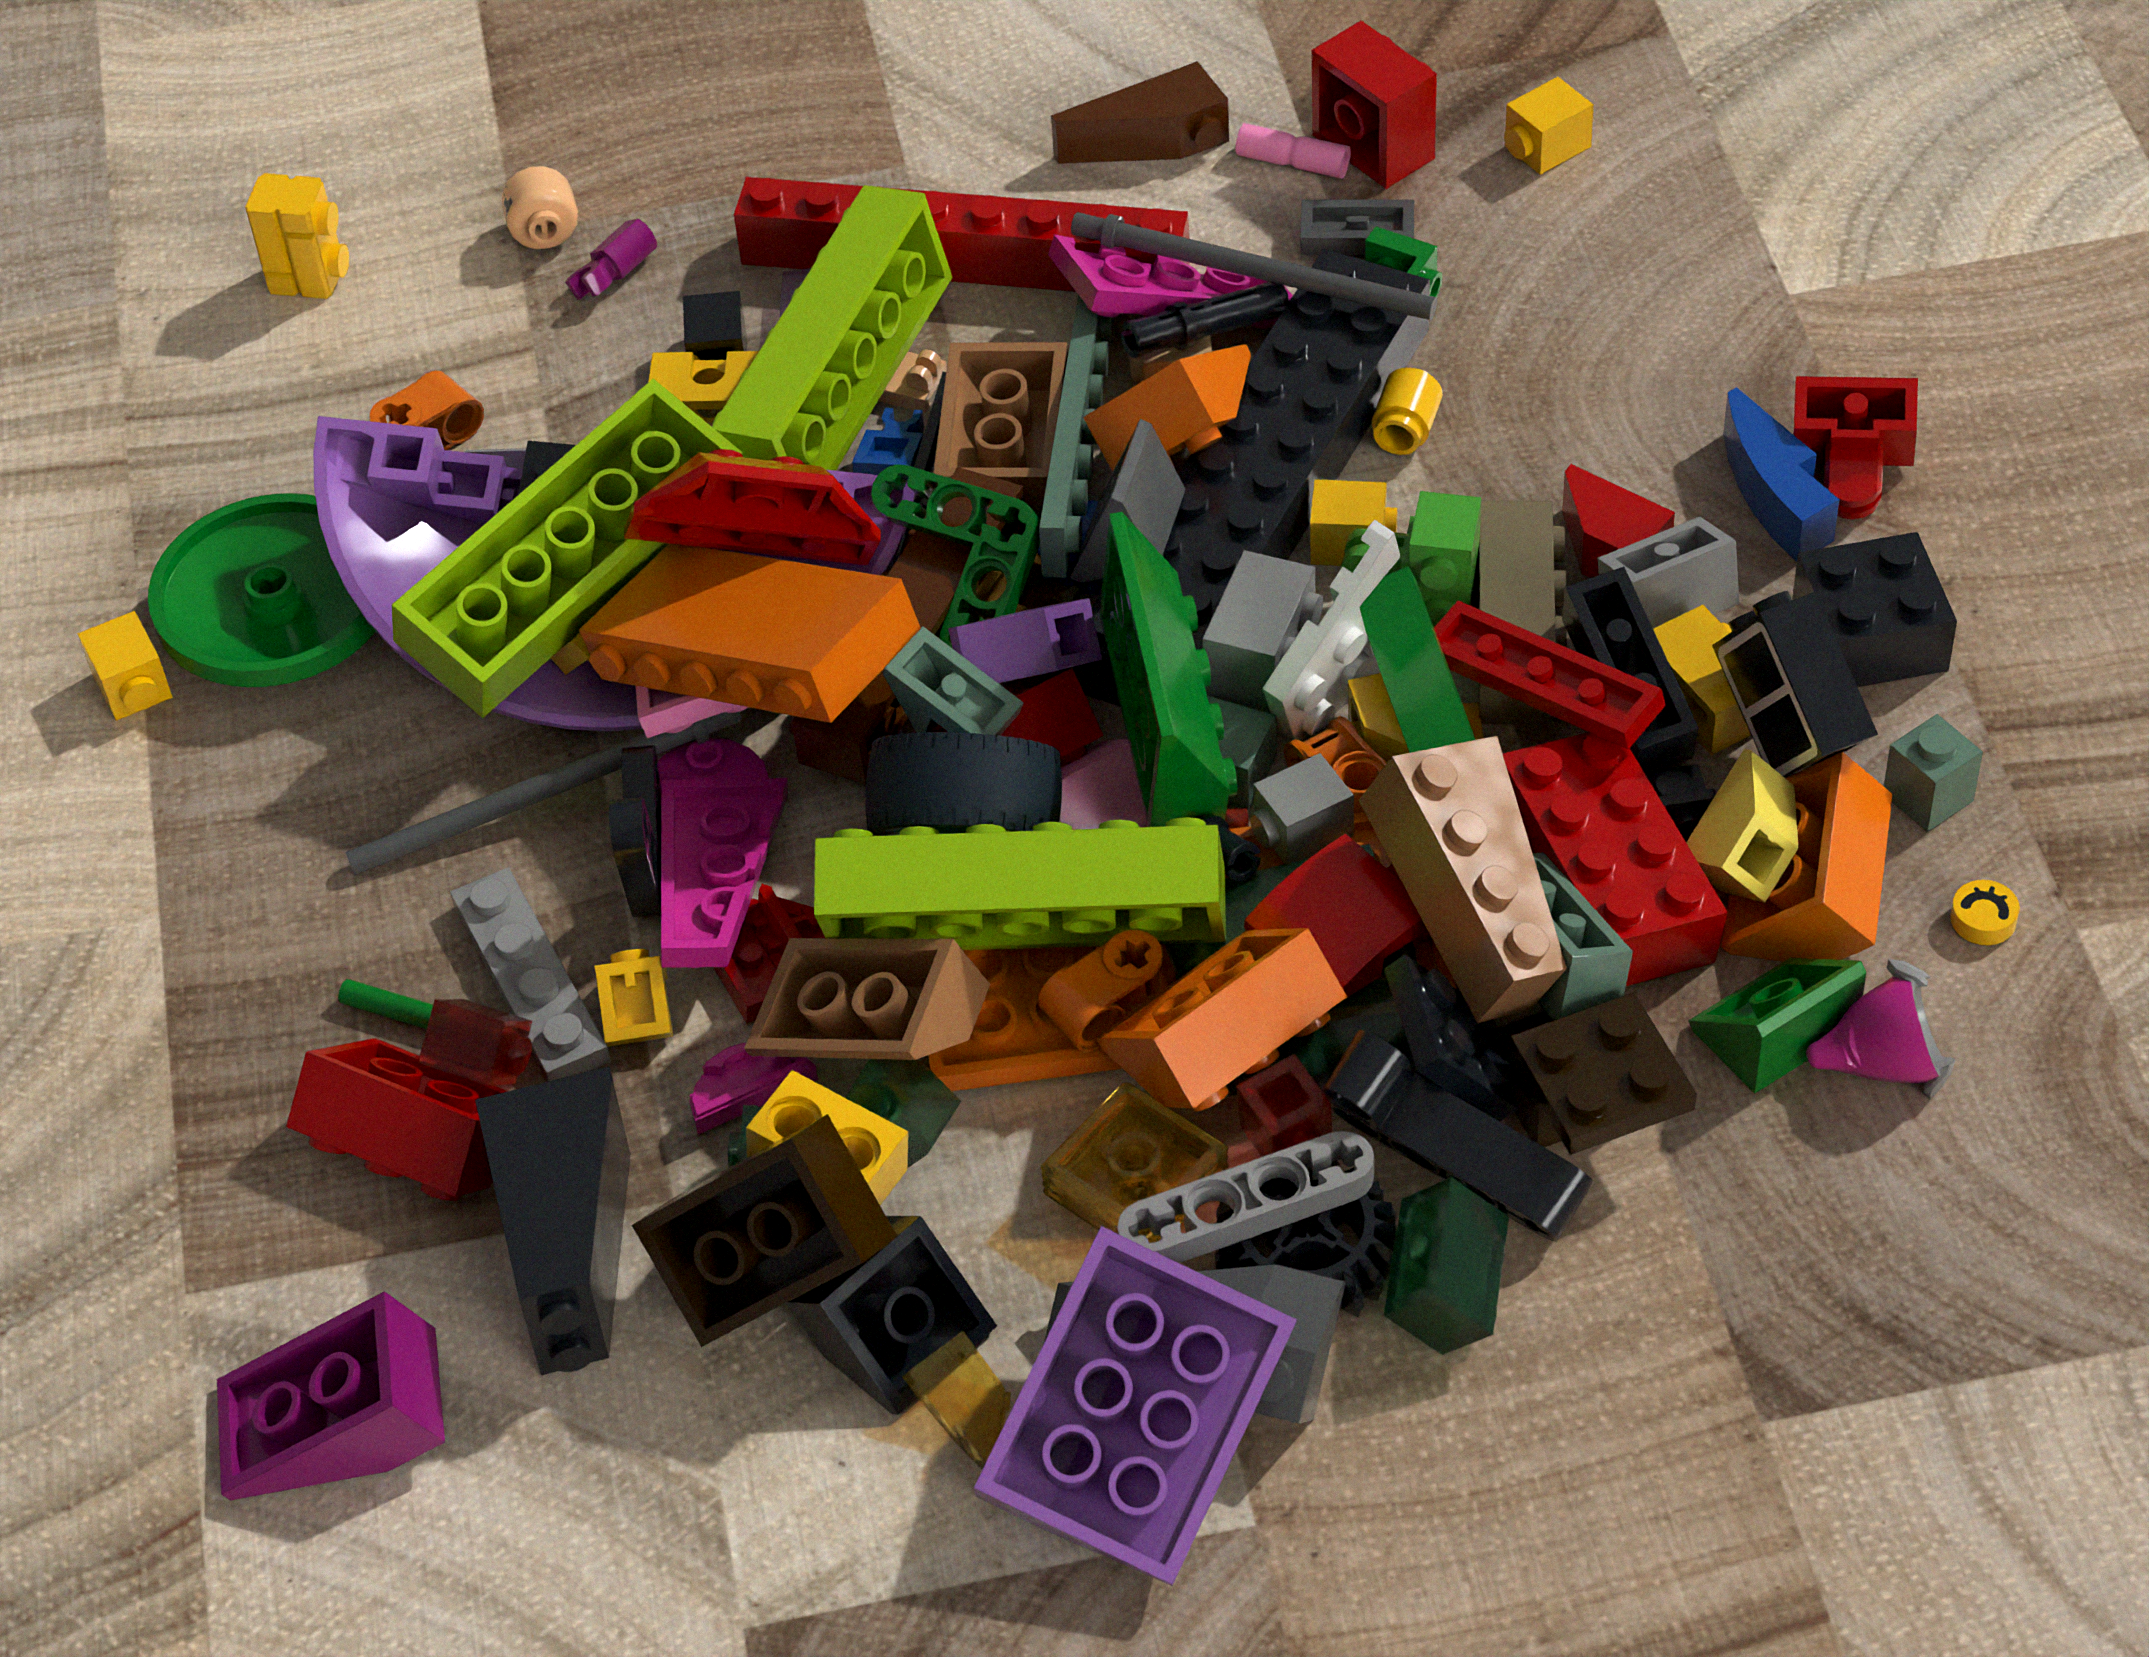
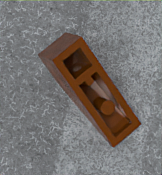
(1146, 121)

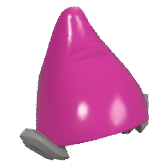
(1886, 1035)

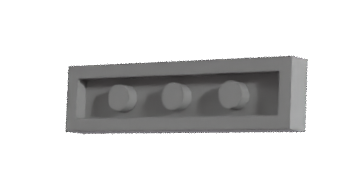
(530, 975)

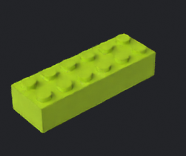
(841, 333)
(548, 555)
(1024, 885)

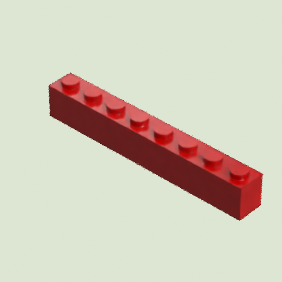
(981, 235)

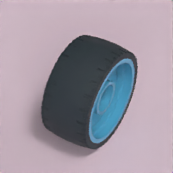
(960, 782)

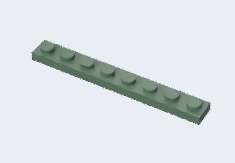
(1073, 442)

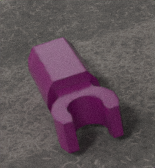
(613, 258)

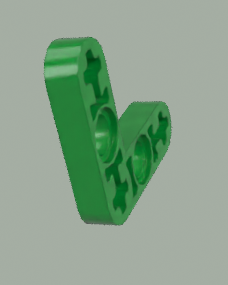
(988, 551)

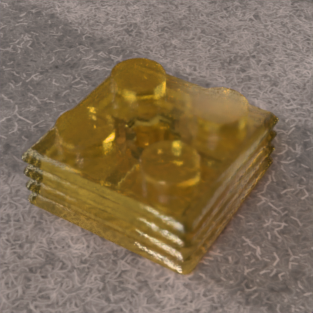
(1126, 1155)

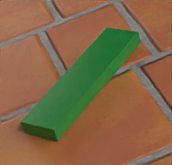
(1413, 664)

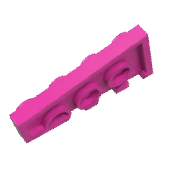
(1121, 284)
(711, 862)

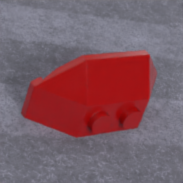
(755, 508)

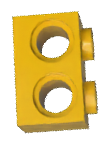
(873, 1142)

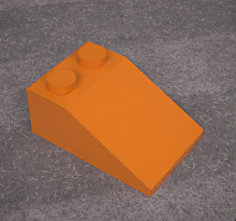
(1180, 401)

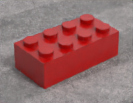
(1620, 849)

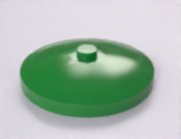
(254, 595)

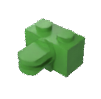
(1438, 549)

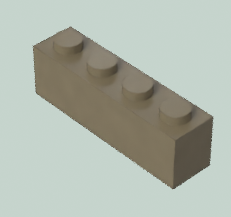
(1520, 587)

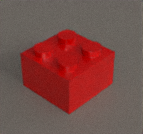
(1375, 102)

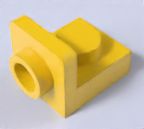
(633, 998)

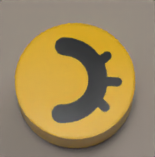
(1984, 912)

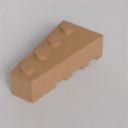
(1469, 871)

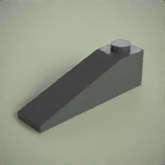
(1310, 1299)

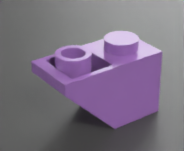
(1030, 641)

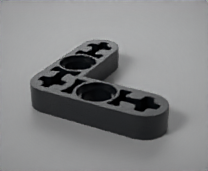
(637, 830)

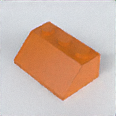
(1834, 882)
(1225, 1017)

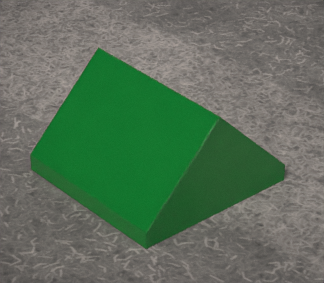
(1774, 1018)

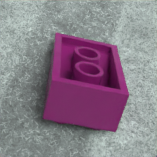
(332, 1403)

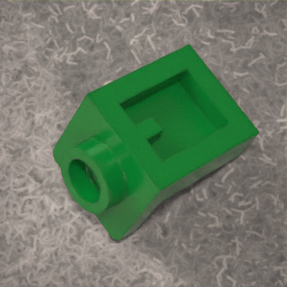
(1404, 255)

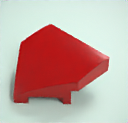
(761, 945)

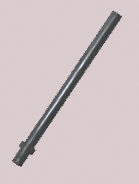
(1116, 233)
(523, 795)

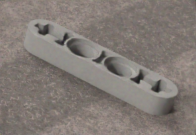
(1252, 1210)

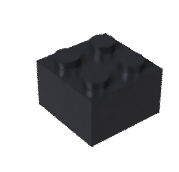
(1882, 606)

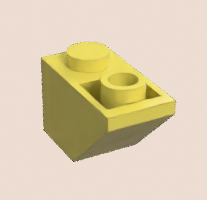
(1748, 830)

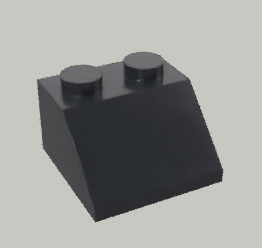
(892, 1313)

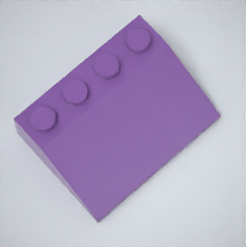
(1134, 1407)

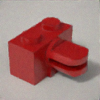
(1856, 431)

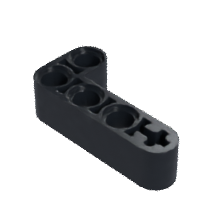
(1386, 1100)

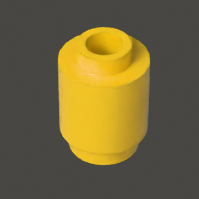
(1406, 410)

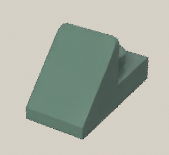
(947, 689)

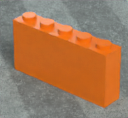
(751, 631)

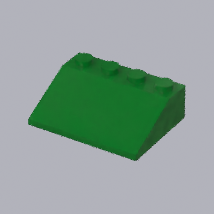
(1162, 682)

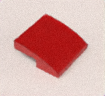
(1350, 908)

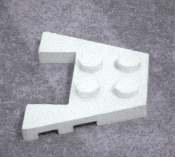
(1316, 668)

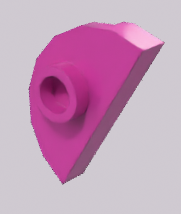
(711, 761)
(737, 1080)

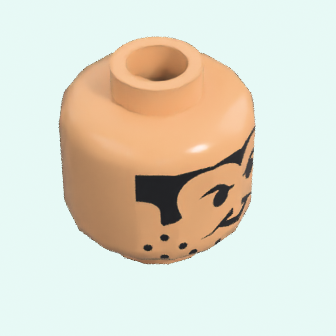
(537, 203)

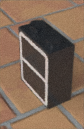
(1793, 683)

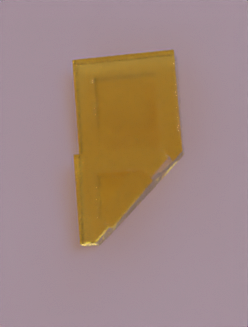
(962, 1396)

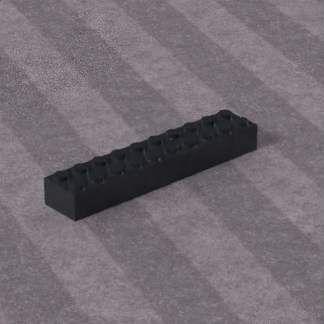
(1296, 422)

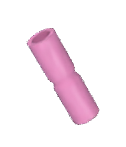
(1300, 152)

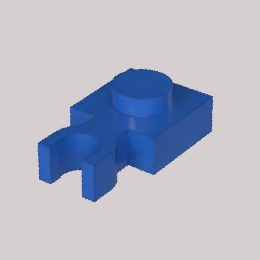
(892, 446)

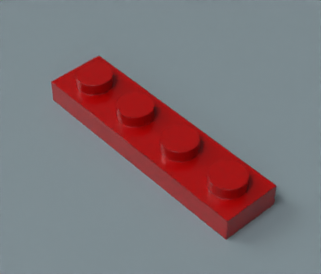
(1547, 675)

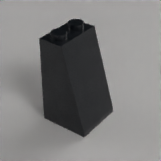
(561, 1199)

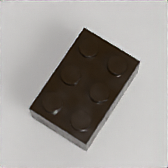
(765, 1231)

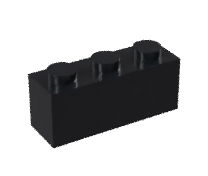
(1613, 628)

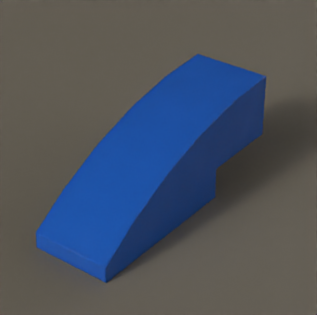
(1778, 478)

